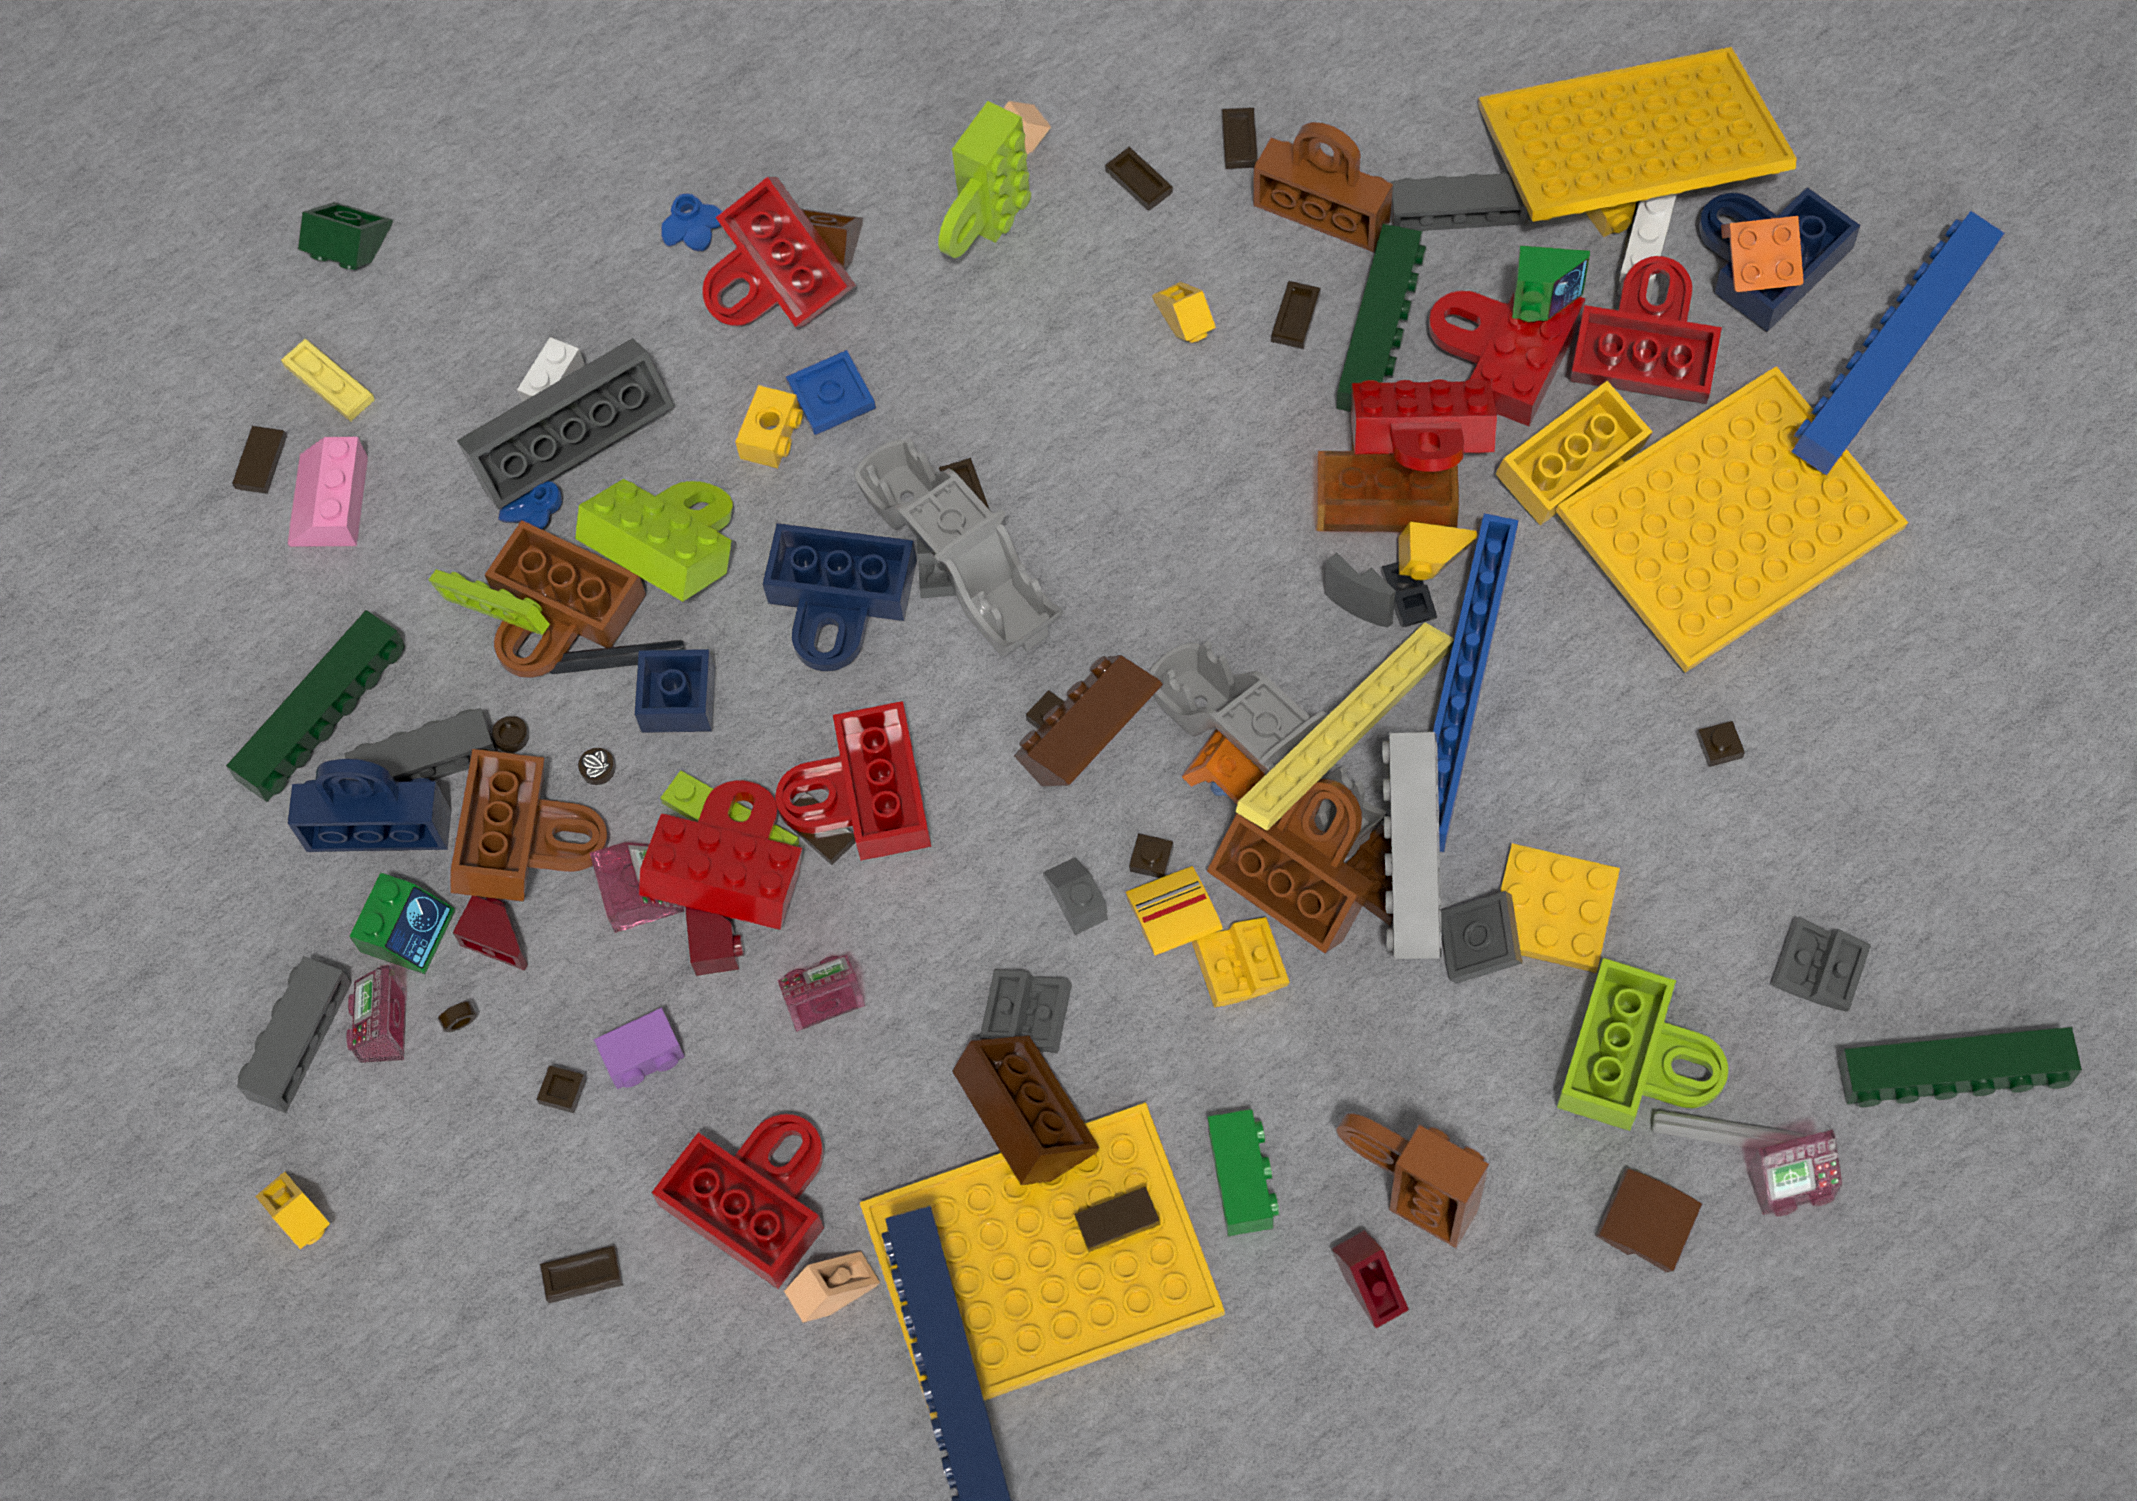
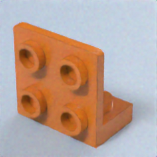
(1765, 253)
(1224, 765)

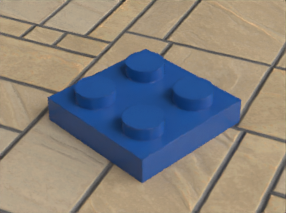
(831, 392)

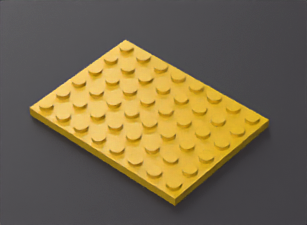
(1635, 134)
(1728, 520)
(1023, 1272)

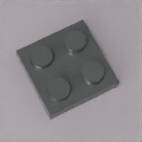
(1480, 937)

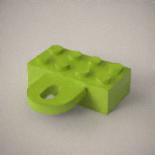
(989, 180)
(660, 534)
(1630, 1050)

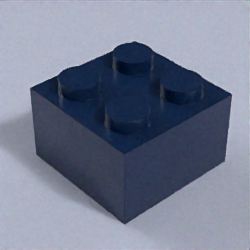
(675, 691)

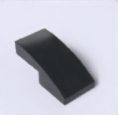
(1412, 597)

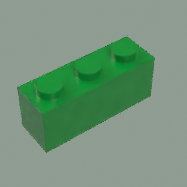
(1242, 1172)

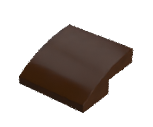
(1371, 863)
(1649, 1220)

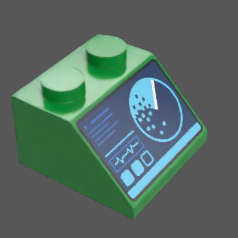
(1548, 281)
(401, 924)

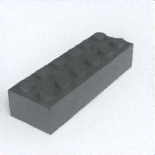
(565, 423)

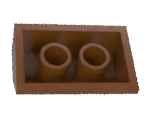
(838, 232)

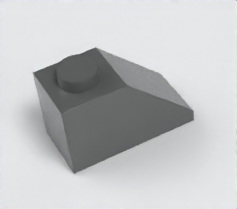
(1077, 895)

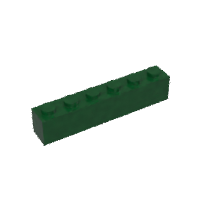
(1382, 310)
(316, 706)
(1959, 1066)

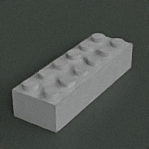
(1415, 845)

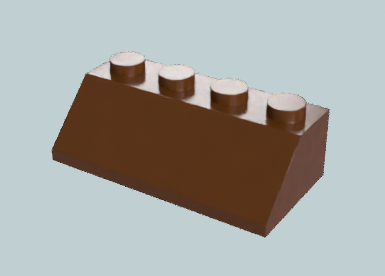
(1086, 720)
(1024, 1108)

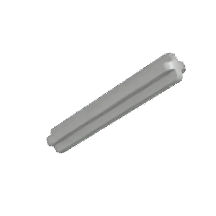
(1719, 1131)

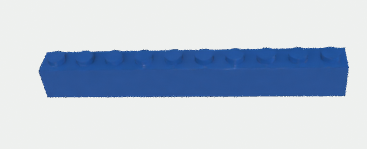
(1897, 343)
(1470, 658)

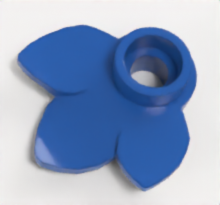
(690, 227)
(533, 506)

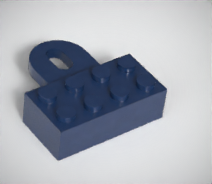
(1824, 240)
(837, 582)
(369, 812)

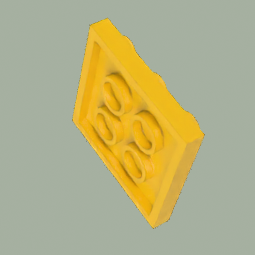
(1560, 905)

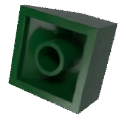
(342, 234)

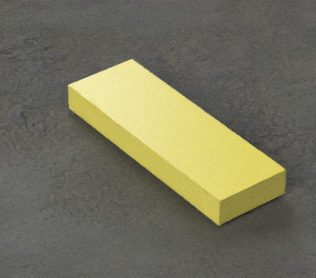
(327, 380)

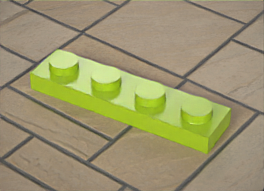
(490, 602)
(689, 795)

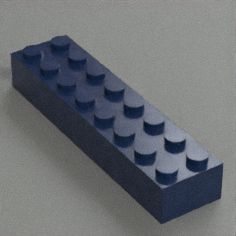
(944, 1357)

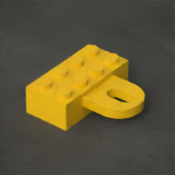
(1573, 452)

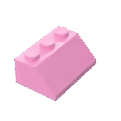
(329, 493)

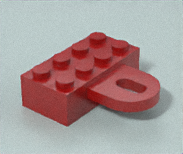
(777, 257)
(1647, 344)
(1508, 351)
(1423, 422)
(868, 785)
(724, 862)
(745, 1200)

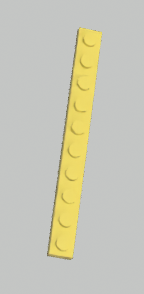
(1344, 727)

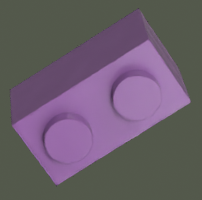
(639, 1049)

